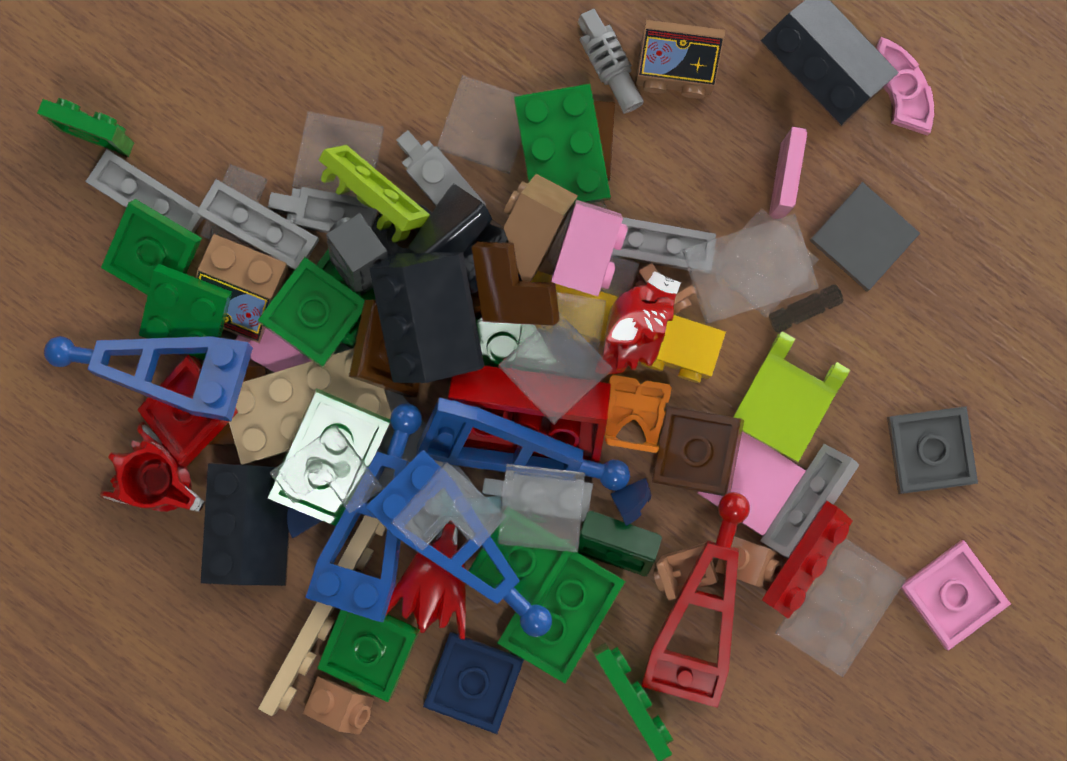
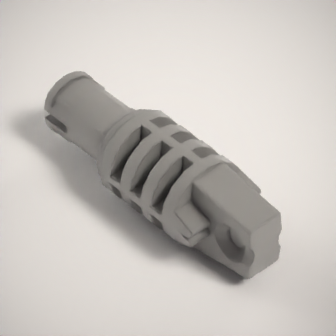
(609, 60)

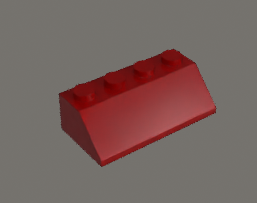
(496, 393)

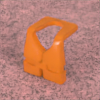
(640, 402)

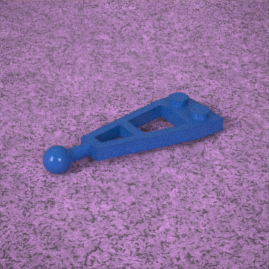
(217, 384)
(453, 422)
(397, 494)
(349, 588)

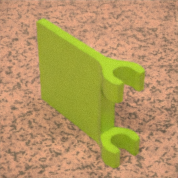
(786, 402)

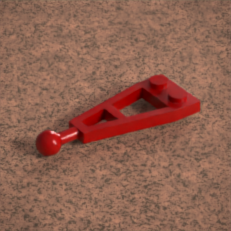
(687, 675)

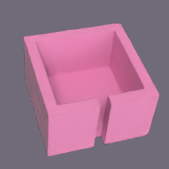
(588, 248)

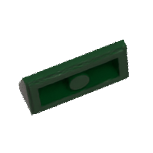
(618, 544)

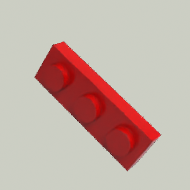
(808, 560)

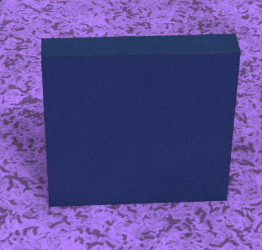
(473, 683)

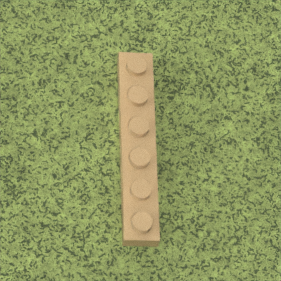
(318, 623)

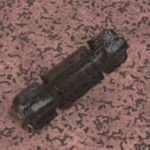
(806, 308)

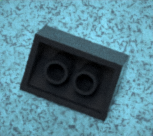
(829, 58)
(426, 316)
(243, 528)

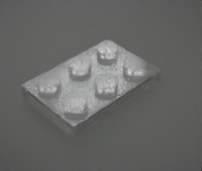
(750, 268)
(842, 607)

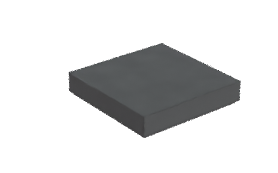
(864, 236)
(932, 450)

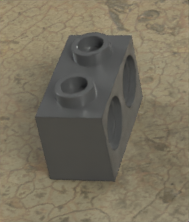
(353, 251)

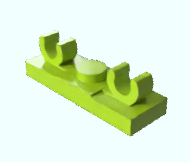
(372, 190)

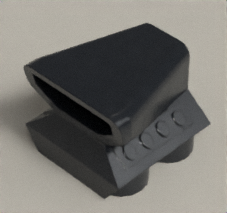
(456, 226)

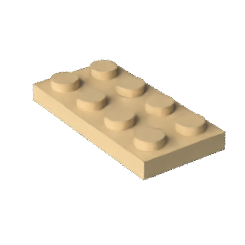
(276, 403)

